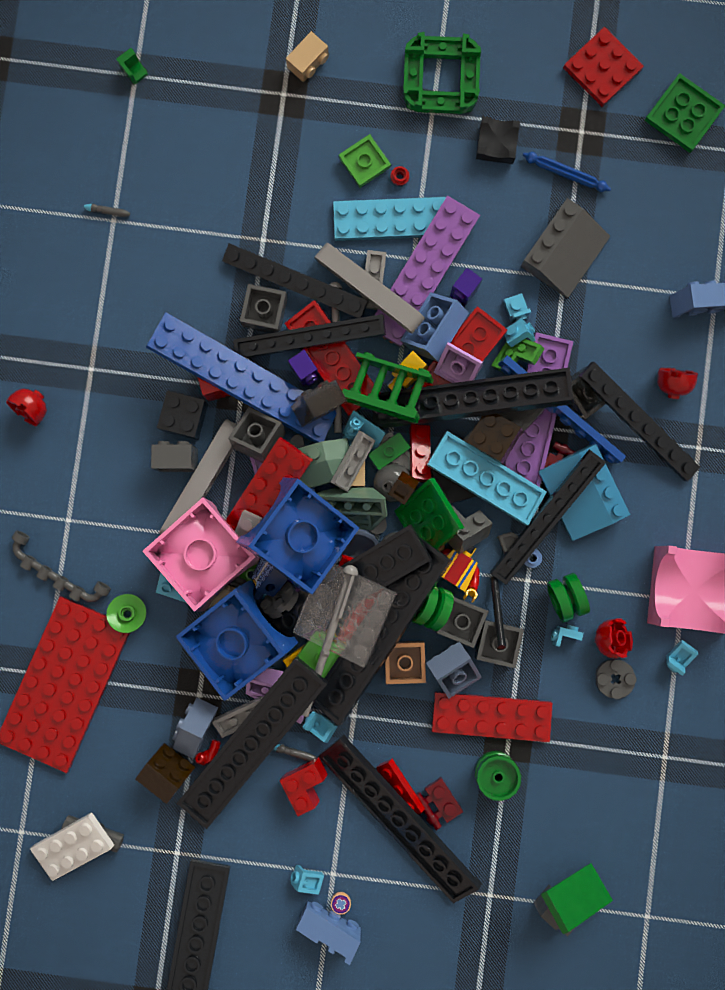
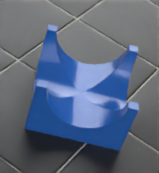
(300, 535)
(234, 641)

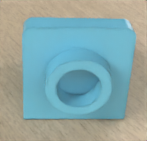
(516, 308)
(306, 880)

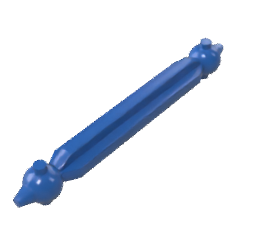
(566, 171)

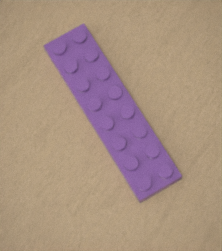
(431, 259)
(533, 445)

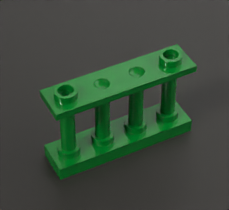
(390, 406)

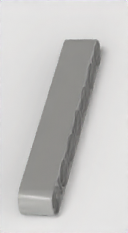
(369, 288)
(204, 475)

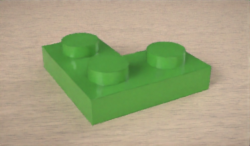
(524, 350)

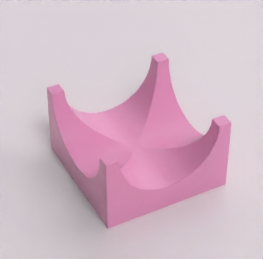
(200, 555)
(687, 589)

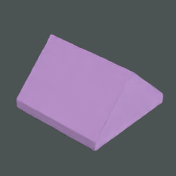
(457, 365)

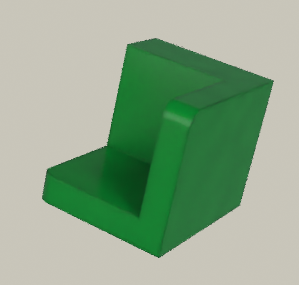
(131, 66)

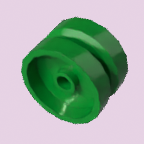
(568, 597)
(435, 609)
(497, 787)

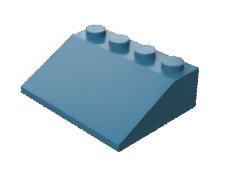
(598, 503)

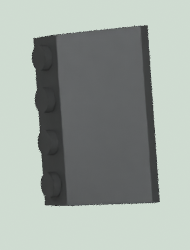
(566, 248)

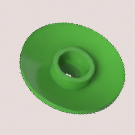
(119, 607)

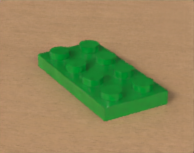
(576, 898)

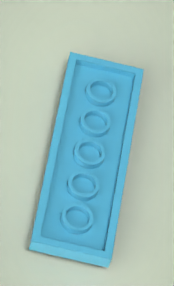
(384, 218)
(486, 478)

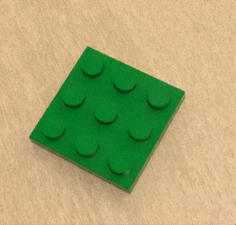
(684, 113)
(430, 515)

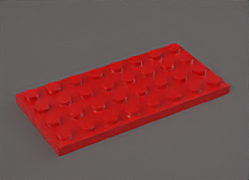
(63, 685)

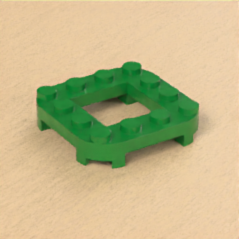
(441, 48)

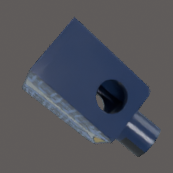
(266, 580)

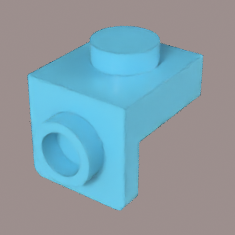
(519, 331)
(569, 631)
(680, 657)
(320, 726)

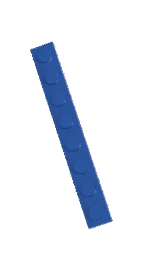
(569, 417)

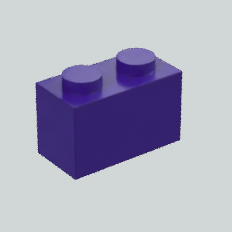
(465, 287)
(304, 368)

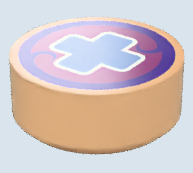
(340, 903)

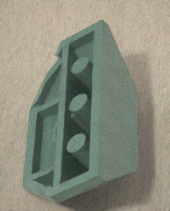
(326, 460)
(360, 505)

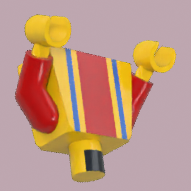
(463, 572)

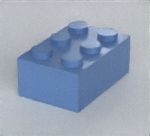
(439, 327)

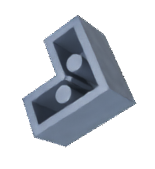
(194, 727)

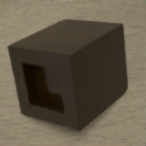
(403, 487)

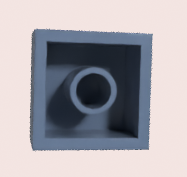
(454, 669)

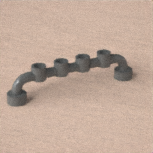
(45, 572)

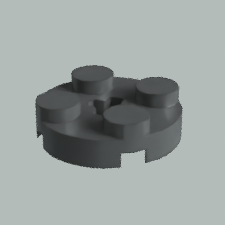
(282, 601)
(626, 680)

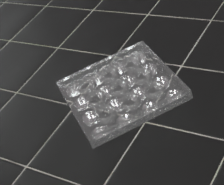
(361, 620)

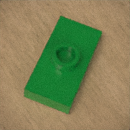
(389, 451)

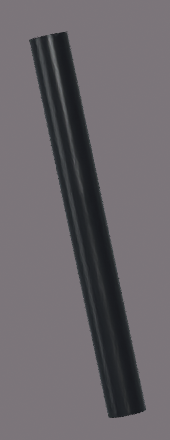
(497, 613)

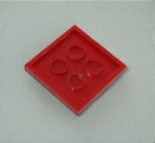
(603, 66)

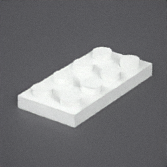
(72, 846)

